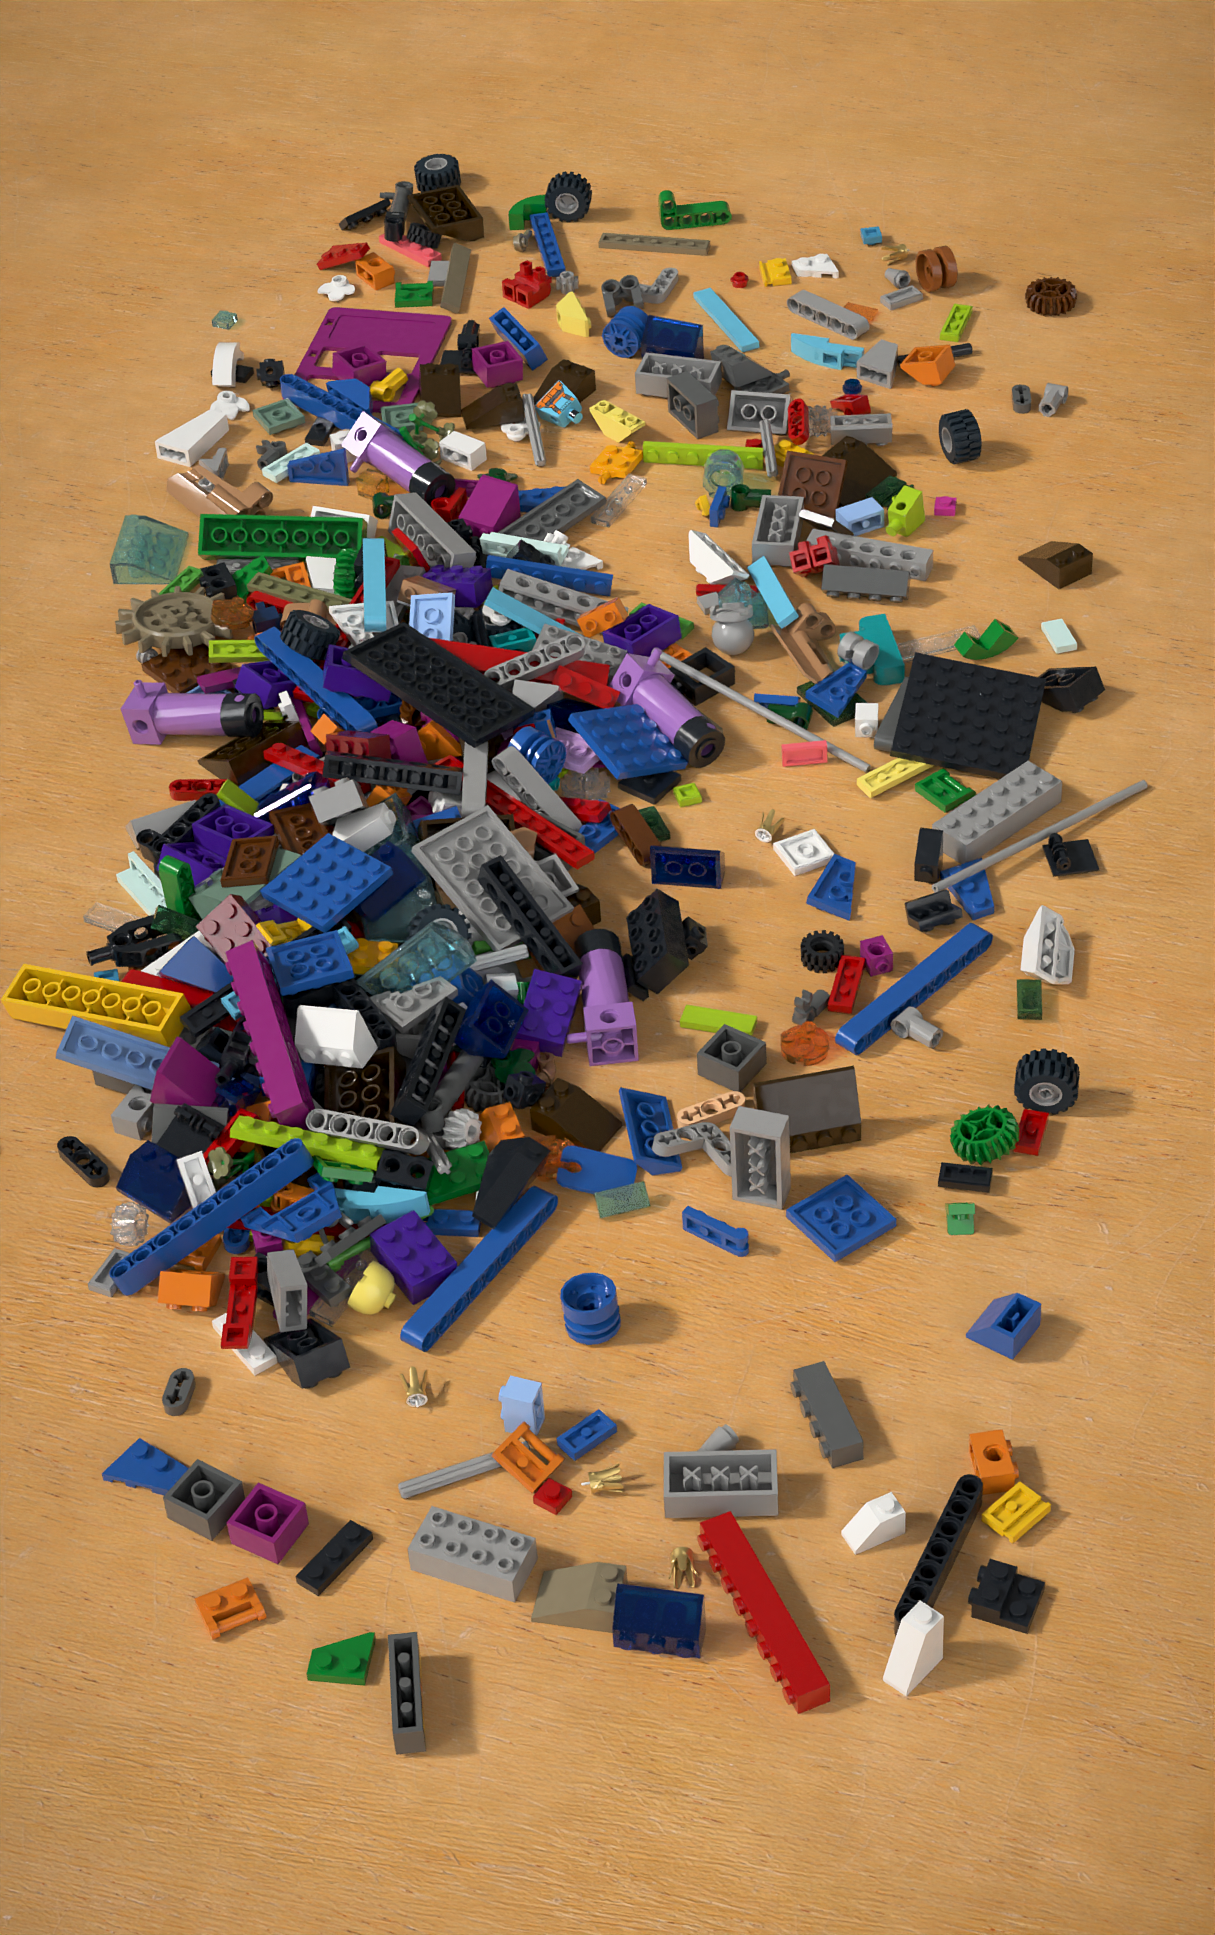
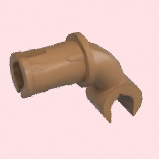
(547, 1069)

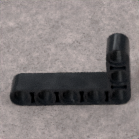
(346, 996)

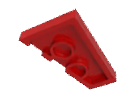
(342, 254)

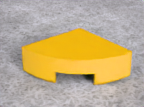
(703, 504)

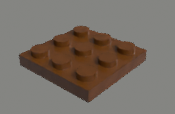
(816, 479)
(180, 670)

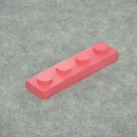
(415, 251)

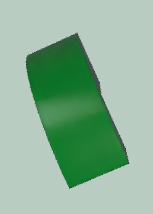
(523, 209)
(992, 642)

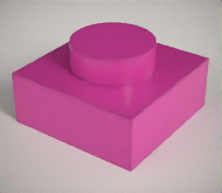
(945, 506)

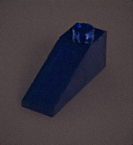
(237, 1094)

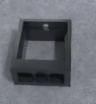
(698, 692)

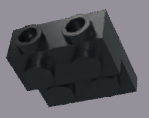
(1005, 1596)

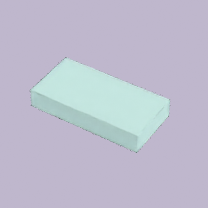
(1059, 636)

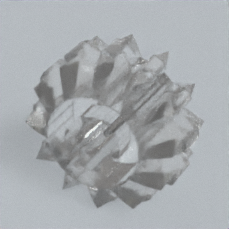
(129, 1224)

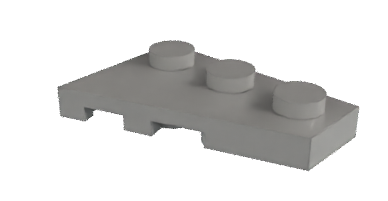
(415, 1005)

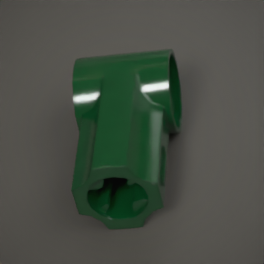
(743, 497)
(382, 499)
(798, 714)

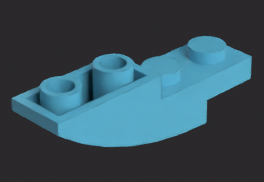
(826, 354)
(387, 1201)

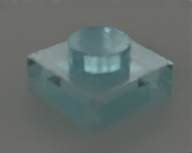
(224, 320)

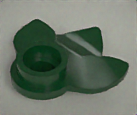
(501, 474)
(513, 1063)

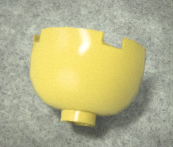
(373, 1290)

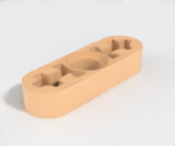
(725, 1105)

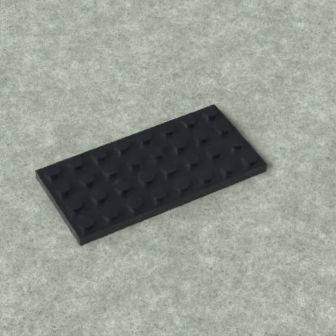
(438, 684)

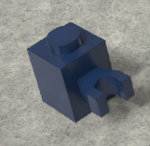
(266, 618)

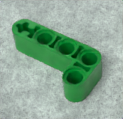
(721, 211)
(177, 885)

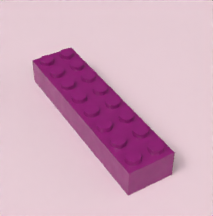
(270, 1035)

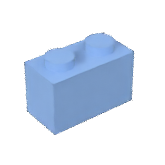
(861, 516)
(522, 1402)

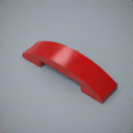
(241, 1303)

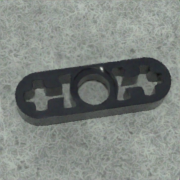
(81, 1152)

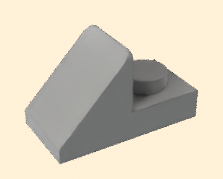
(218, 464)

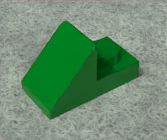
(960, 1218)

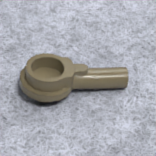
(521, 240)

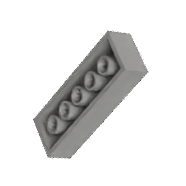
(429, 532)
(998, 812)

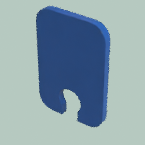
(598, 1172)

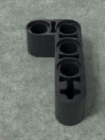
(180, 831)

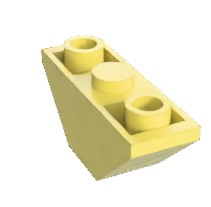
(572, 317)
(615, 421)

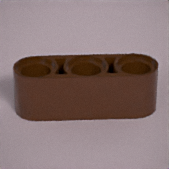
(634, 832)

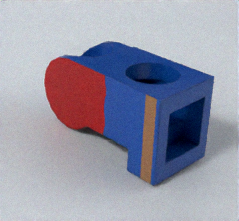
(542, 721)

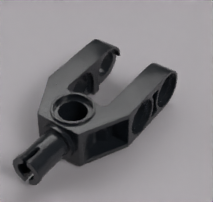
(124, 951)
(234, 1059)

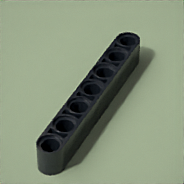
(942, 1547)

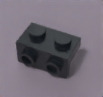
(932, 911)

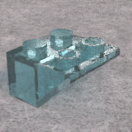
(741, 592)

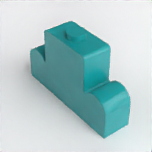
(889, 665)

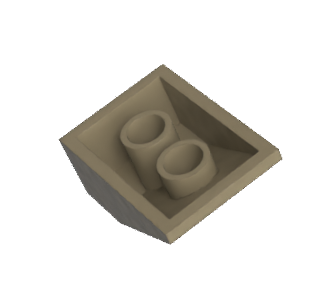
(579, 1596)

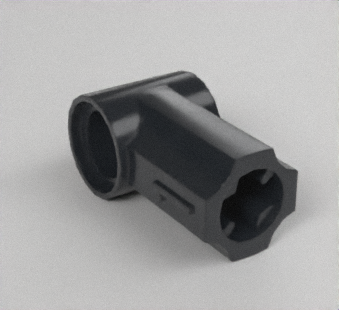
(469, 333)

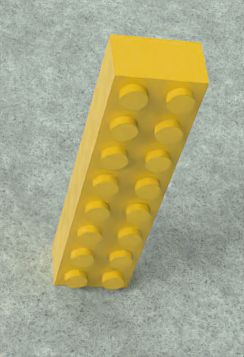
(55, 996)

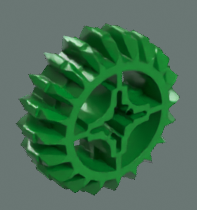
(344, 573)
(984, 1134)

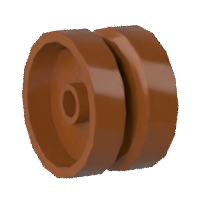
(936, 268)

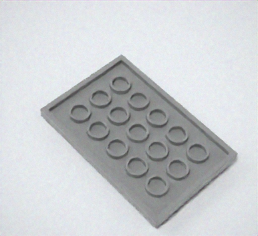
(455, 861)

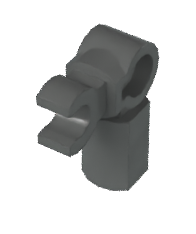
(271, 452)
(809, 1006)

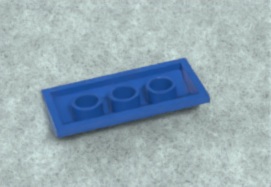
(644, 1118)

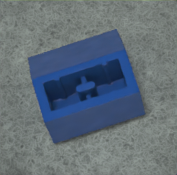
(1007, 1324)

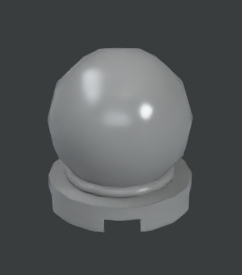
(732, 629)

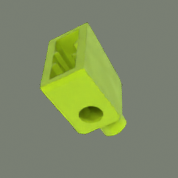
(906, 512)

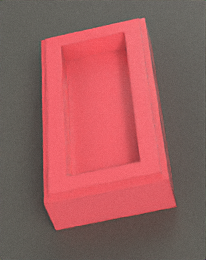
(804, 753)

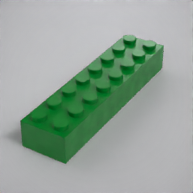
(277, 536)

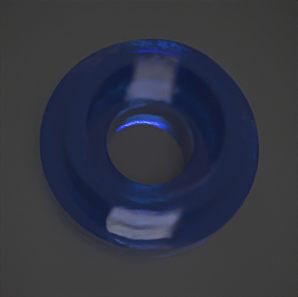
(852, 386)

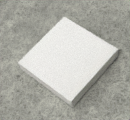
(803, 852)

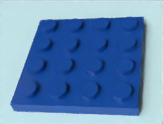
(627, 741)
(326, 882)

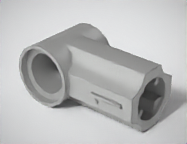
(1053, 397)
(912, 1024)

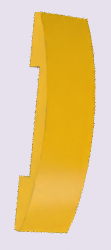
(282, 933)

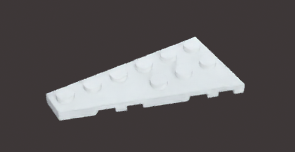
(351, 620)

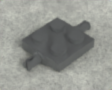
(770, 384)

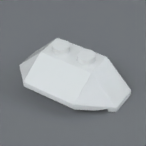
(713, 560)
(1048, 949)

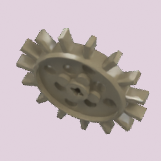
(171, 621)

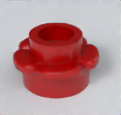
(739, 280)

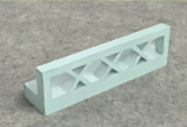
(501, 544)
(142, 884)

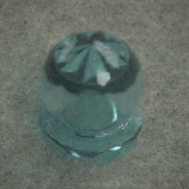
(722, 469)

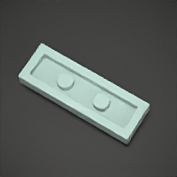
(278, 469)

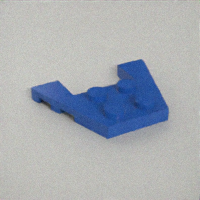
(302, 1217)

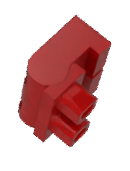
(528, 285)
(811, 559)

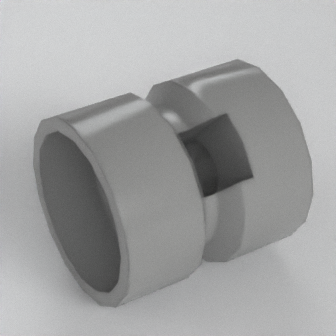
(857, 650)

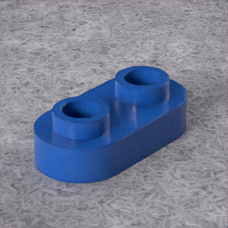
(236, 1240)

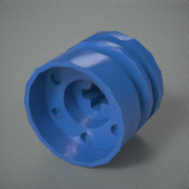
(625, 331)
(541, 751)
(590, 1308)

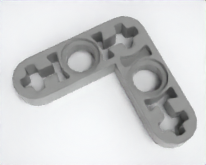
(661, 287)
(702, 1135)

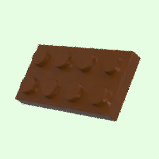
(297, 827)

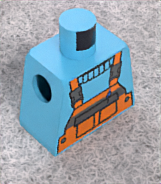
(559, 406)

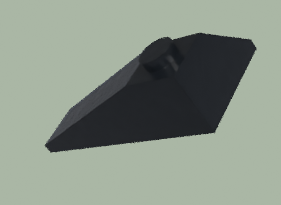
(506, 1176)

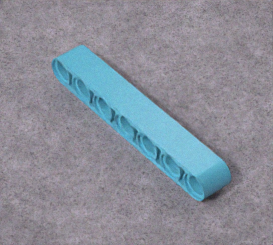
(374, 585)

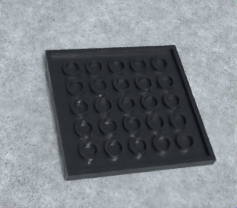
(967, 716)

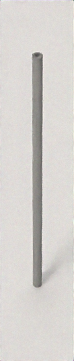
(803, 733)
(1039, 836)

